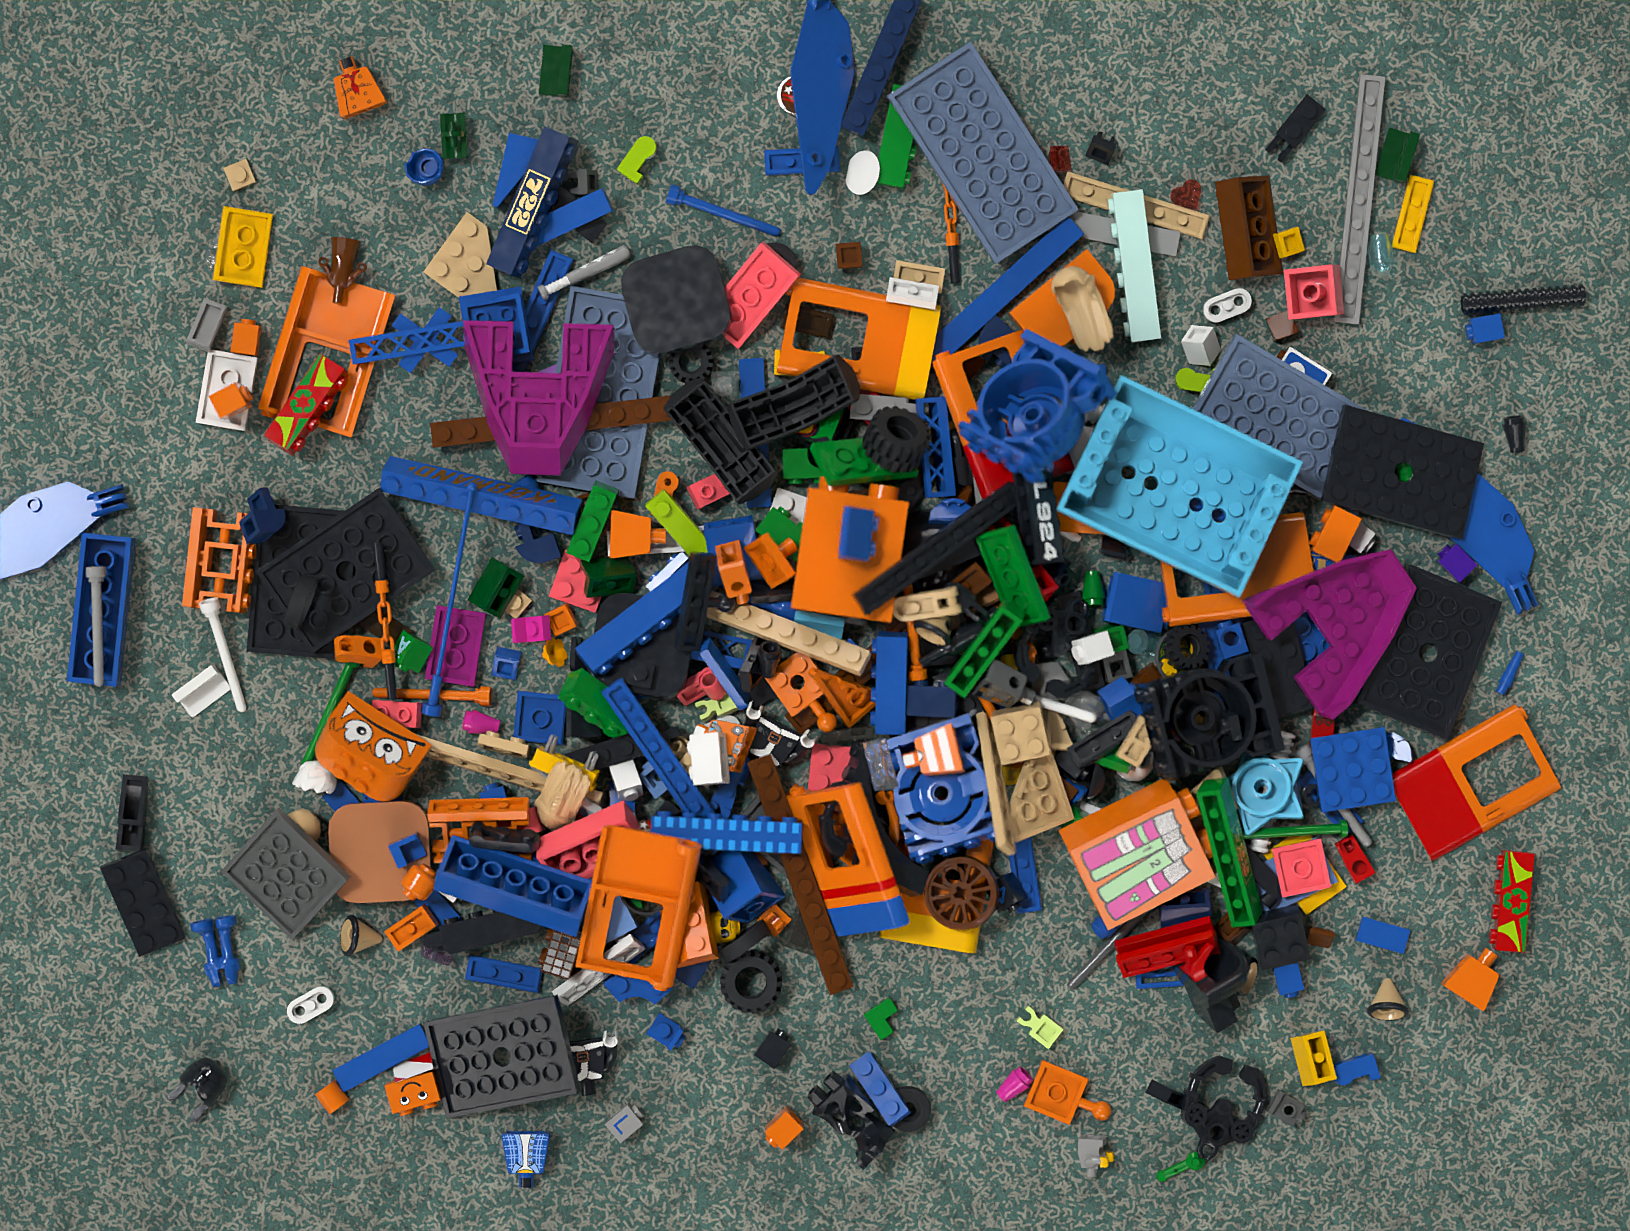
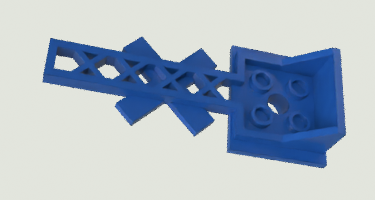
(497, 305)

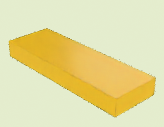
(1412, 213)

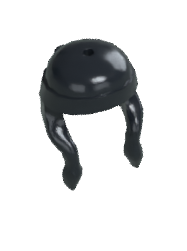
(209, 1082)

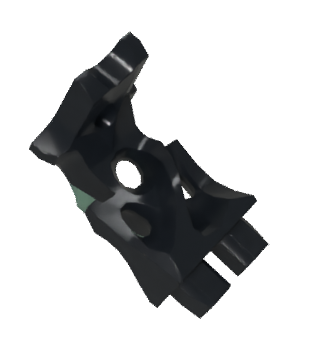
(849, 1102)

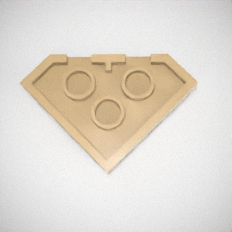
(463, 258)
(1038, 799)

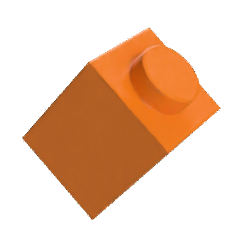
(246, 338)

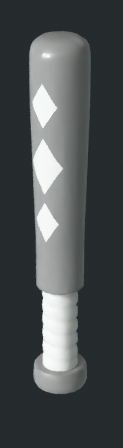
(590, 269)

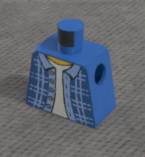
(525, 1154)

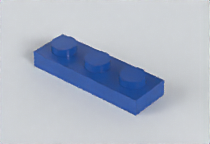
(880, 1089)

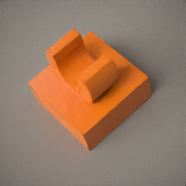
(775, 919)

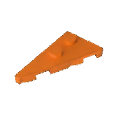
(847, 697)

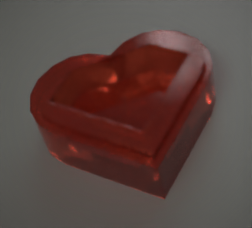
(1187, 195)

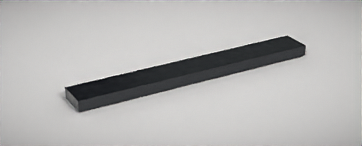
(936, 549)

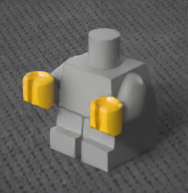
(1092, 1153)

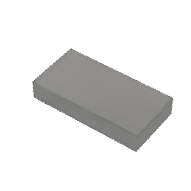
(206, 325)

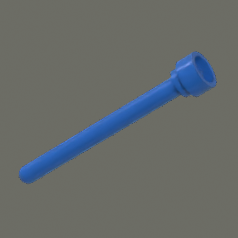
(677, 196)

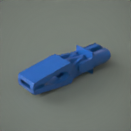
(727, 792)

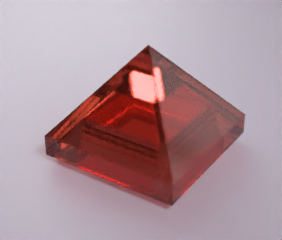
(1059, 158)

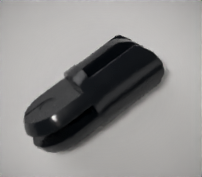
(962, 470)
(966, 599)

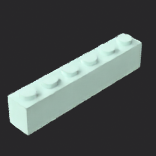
(1135, 265)

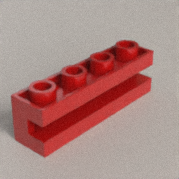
(1163, 946)

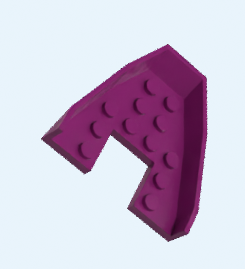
(538, 414)
(1356, 611)

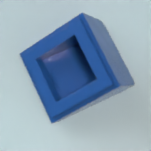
(506, 663)

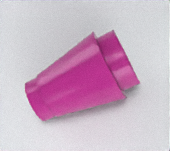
(477, 722)
(1014, 1084)

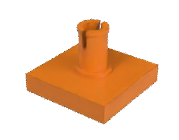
(771, 558)

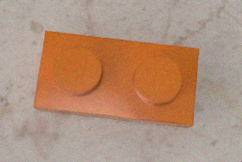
(411, 927)

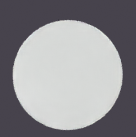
(862, 172)

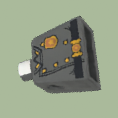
(1003, 685)

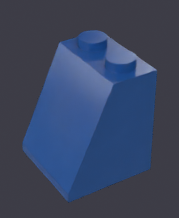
(1135, 602)
(750, 887)

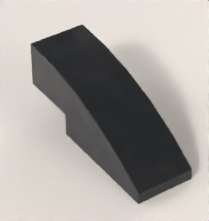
(132, 813)

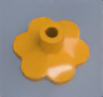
(554, 652)

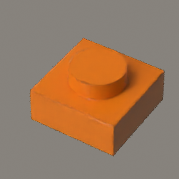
(561, 619)

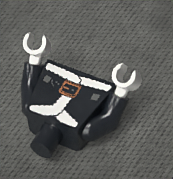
(775, 738)
(593, 1060)

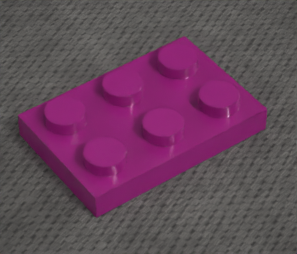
(461, 648)

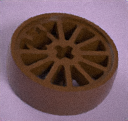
(943, 868)

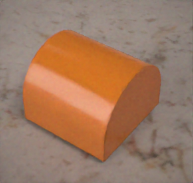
(332, 1097)

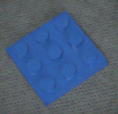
(1352, 769)

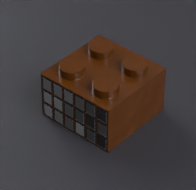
(561, 953)

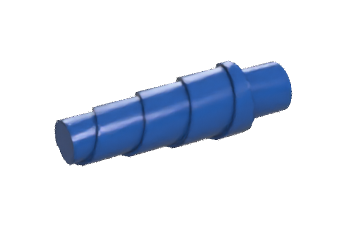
(1509, 674)

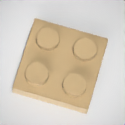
(493, 742)

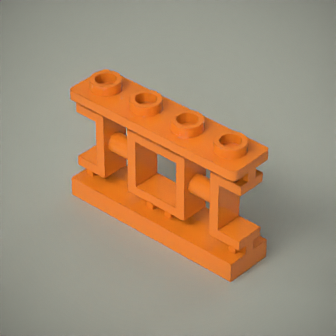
(200, 562)
(473, 810)

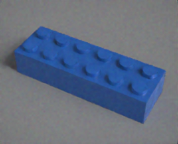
(118, 557)
(513, 886)

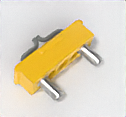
(546, 758)

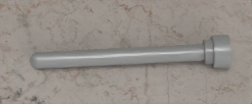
(96, 576)
(1306, 754)

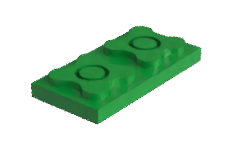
(846, 463)
(1012, 572)

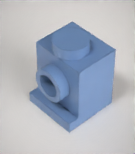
(655, 786)

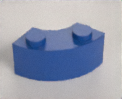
(1119, 698)
(627, 987)

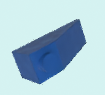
(514, 163)

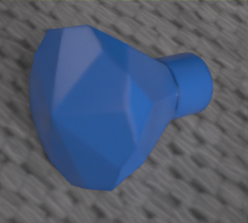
(1080, 794)

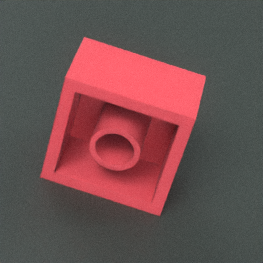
(1314, 292)

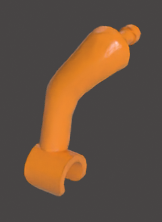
(894, 822)

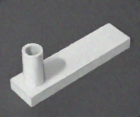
(583, 981)

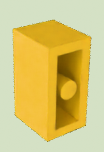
(1313, 1058)

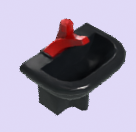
(1214, 982)

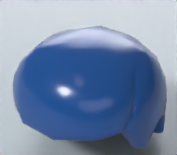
(433, 167)

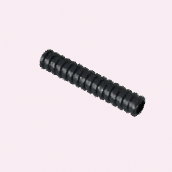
(1523, 299)

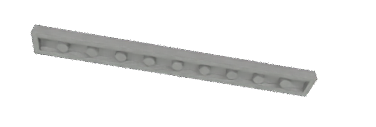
(1360, 195)

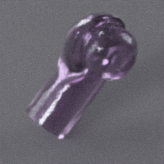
(436, 956)

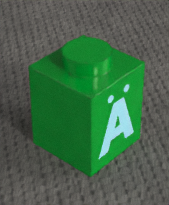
(411, 652)

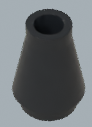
(1515, 432)
(769, 657)

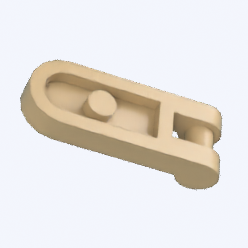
(926, 604)

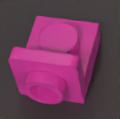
(530, 629)

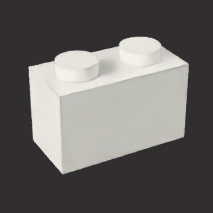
(708, 759)

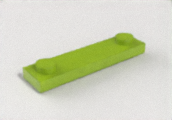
(677, 522)

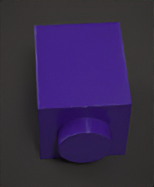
(1455, 562)

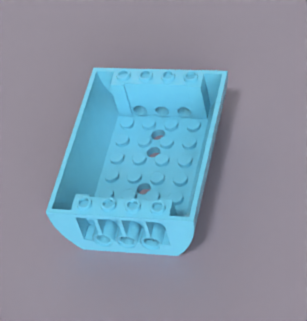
(1189, 460)

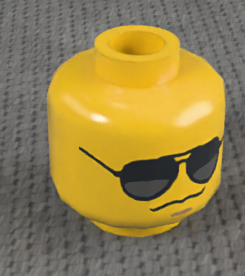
(724, 929)

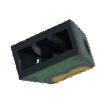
(830, 429)

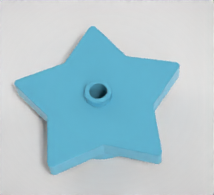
(1279, 800)

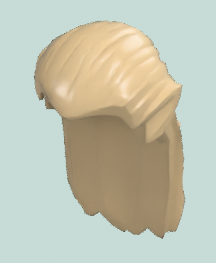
(1083, 307)
(561, 795)

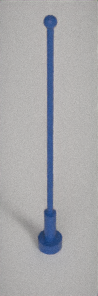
(432, 707)

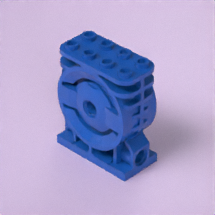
(1037, 422)
(930, 840)

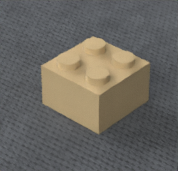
(1020, 733)

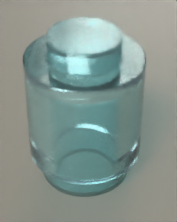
(1380, 252)
(1142, 642)

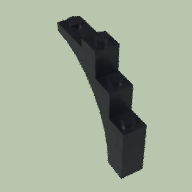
(908, 875)

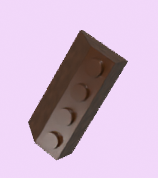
(1248, 227)

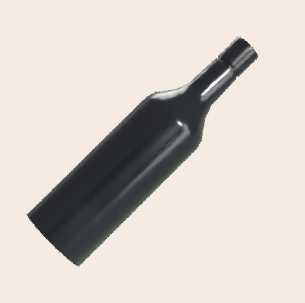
(960, 640)

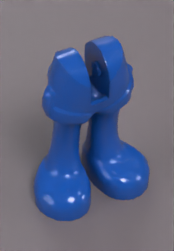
(214, 962)

